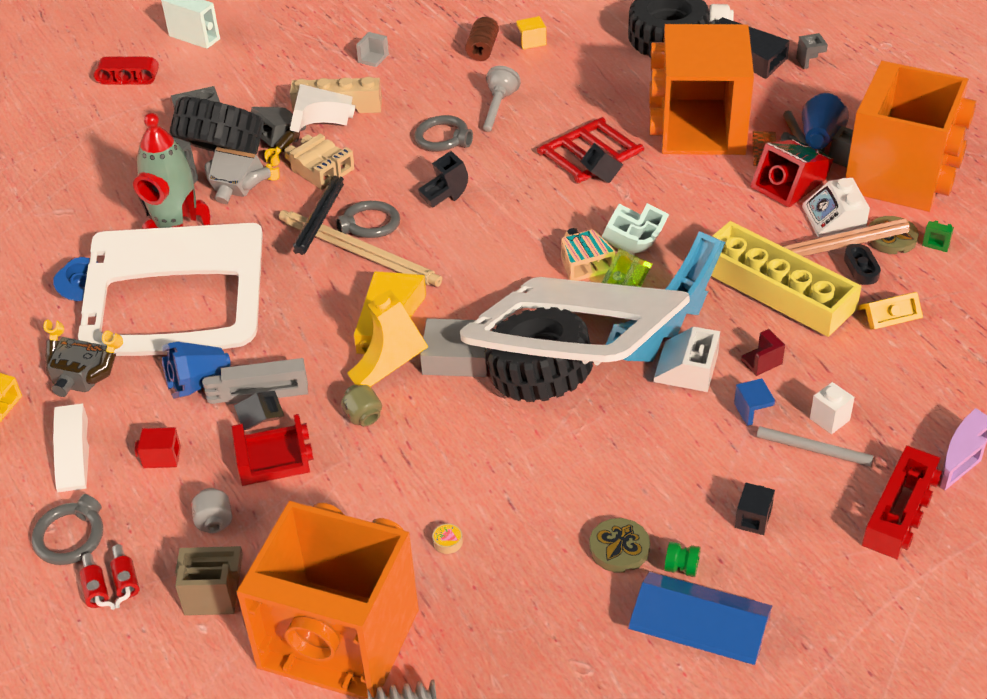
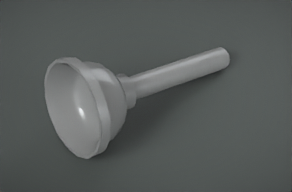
(502, 83)

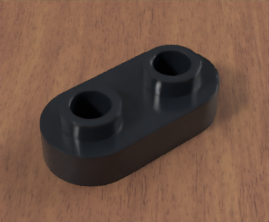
(862, 264)

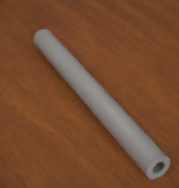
(815, 446)

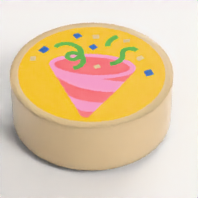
(447, 538)

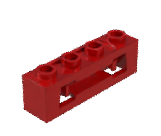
(883, 531)

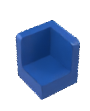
(751, 397)

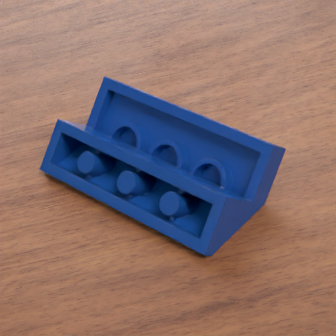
(700, 617)

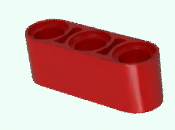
(126, 70)

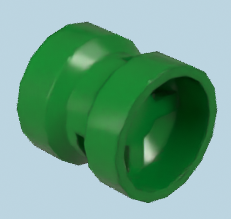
(685, 559)

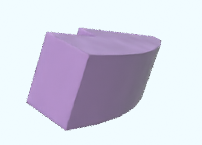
(965, 448)

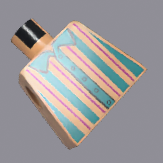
(585, 254)

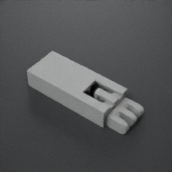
(240, 382)

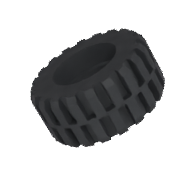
(649, 18)
(215, 125)
(539, 376)

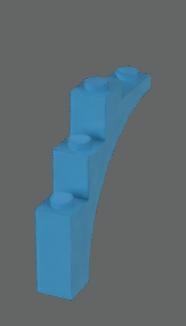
(690, 278)

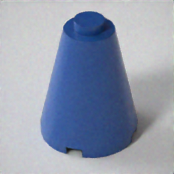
(823, 118)

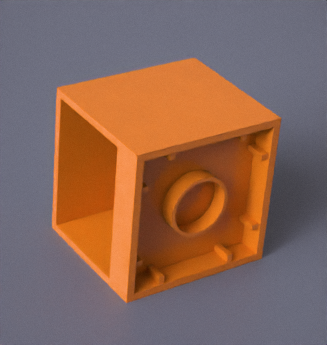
(702, 89)
(910, 135)
(330, 599)

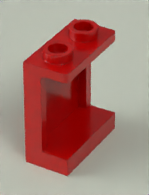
(272, 453)

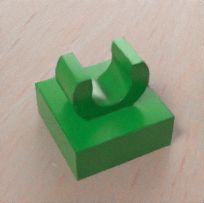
(938, 236)

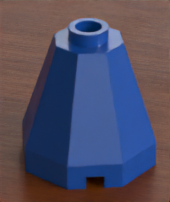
(191, 363)

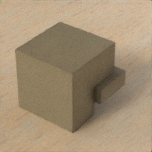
(208, 579)

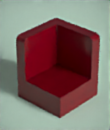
(767, 355)

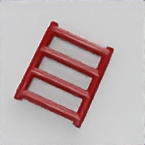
(584, 132)

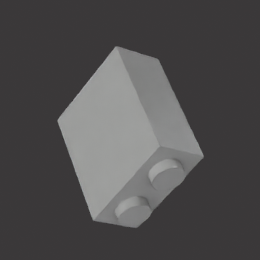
(448, 354)

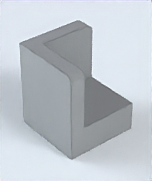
(372, 49)

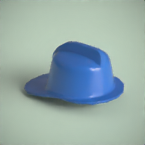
(71, 279)

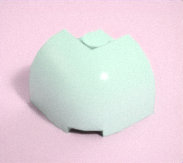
(634, 230)

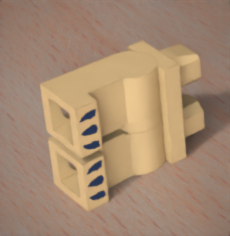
(318, 159)

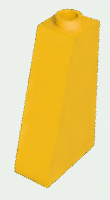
(409, 290)

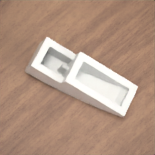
(70, 447)

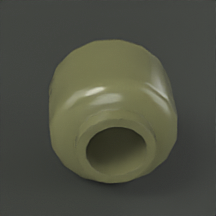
(361, 405)

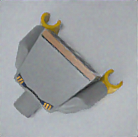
(236, 173)

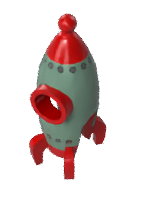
(166, 166)

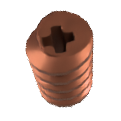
(482, 38)

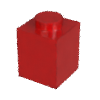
(158, 447)

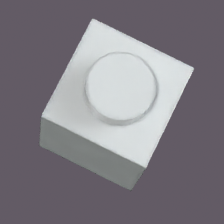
(831, 408)

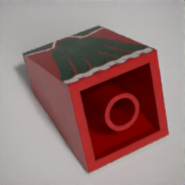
(790, 171)

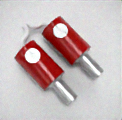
(94, 584)

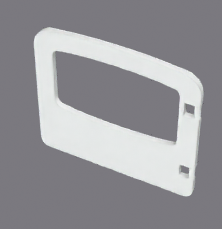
(176, 251)
(645, 305)

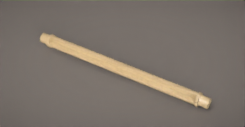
(363, 249)

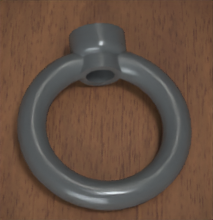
(461, 136)
(346, 222)
(86, 510)

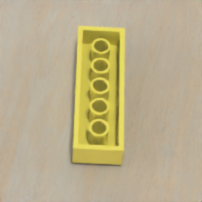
(785, 280)

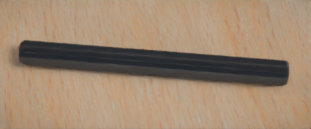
(318, 215)

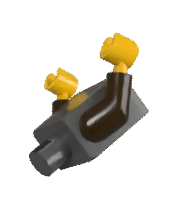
(276, 131)
(78, 363)

